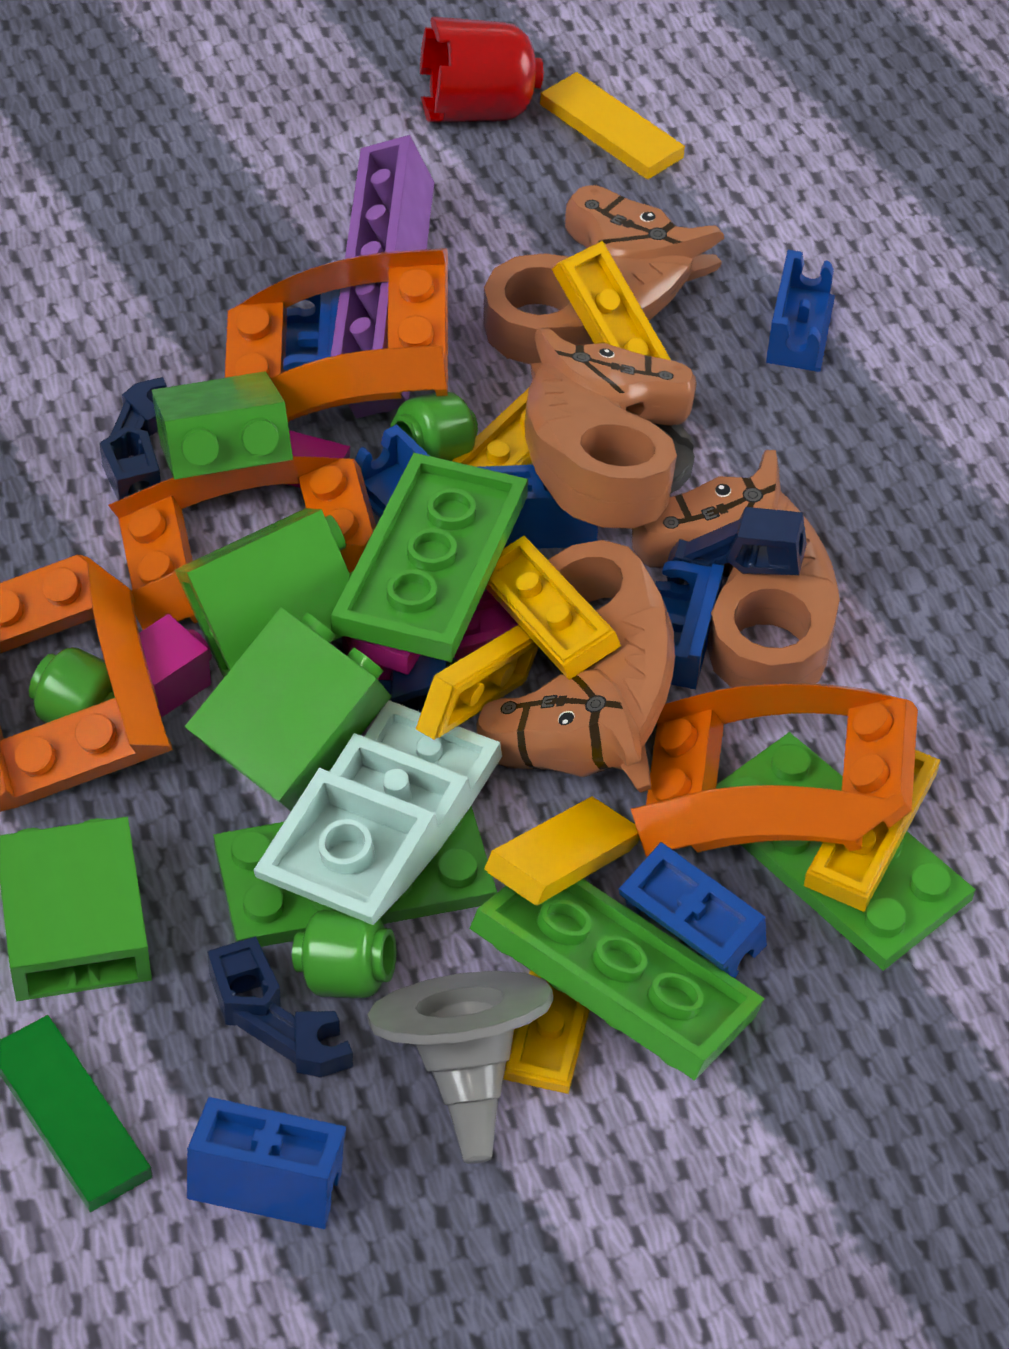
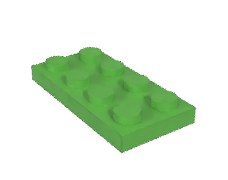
(430, 557)
(911, 897)
(274, 915)
(623, 972)

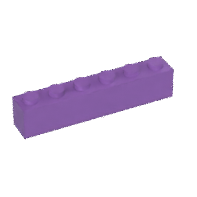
(387, 215)

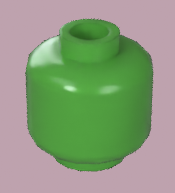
(439, 424)
(69, 684)
(344, 955)

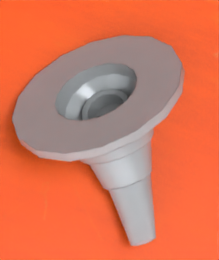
(464, 1038)

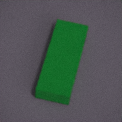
(71, 1114)

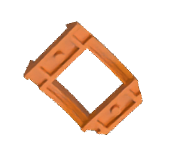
(416, 333)
(158, 538)
(97, 737)
(690, 811)

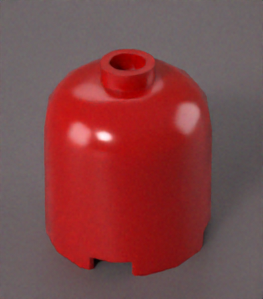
(477, 70)

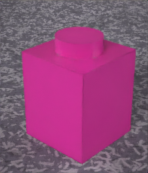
(176, 662)

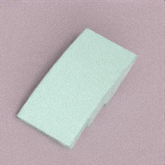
(378, 814)

